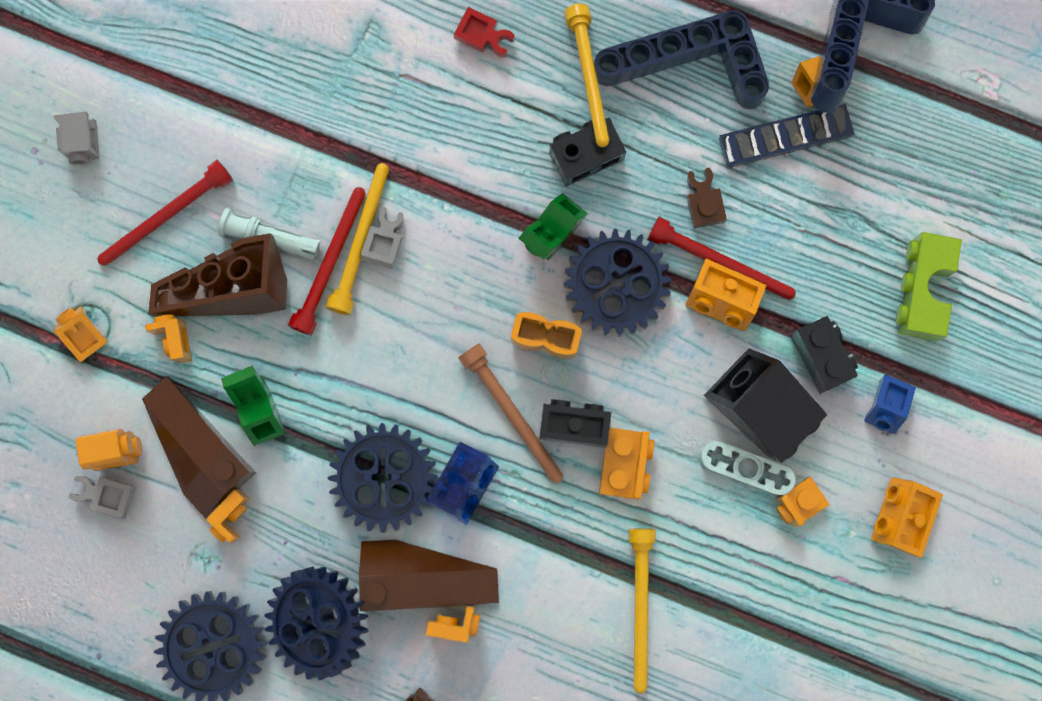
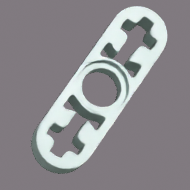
(774, 468)

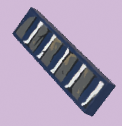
(785, 136)

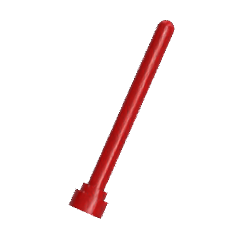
(214, 177)
(664, 233)
(304, 318)

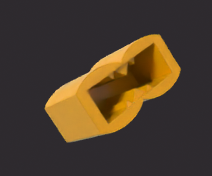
(536, 333)
(108, 450)

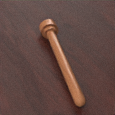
(476, 362)

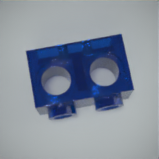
(463, 483)

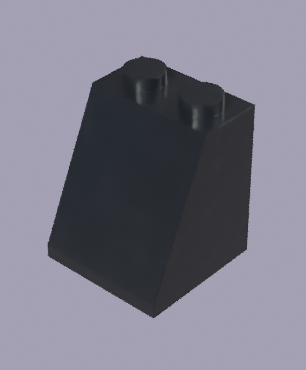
(766, 404)

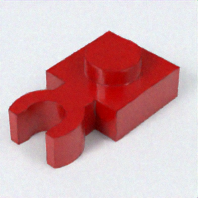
(479, 31)

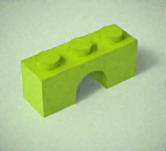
(921, 313)

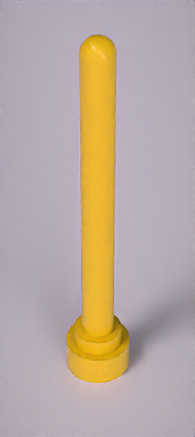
(578, 20)
(341, 299)
(641, 543)

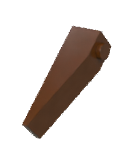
(236, 282)
(195, 449)
(410, 577)

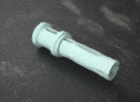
(243, 227)

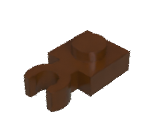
(705, 204)

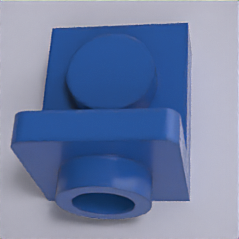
(890, 404)

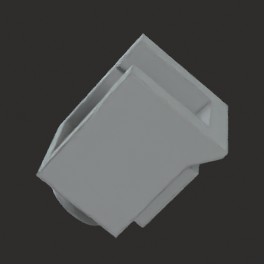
(77, 137)

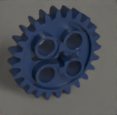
(633, 306)
(352, 478)
(202, 618)
(316, 623)

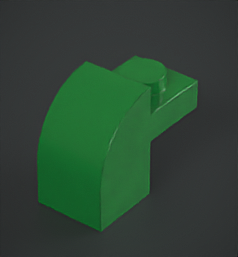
(553, 227)
(254, 405)

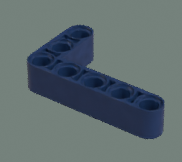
(844, 36)
(690, 51)

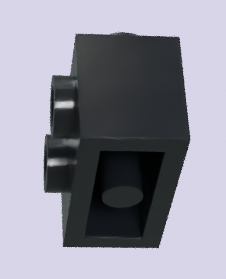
(580, 156)
(824, 354)
(575, 425)

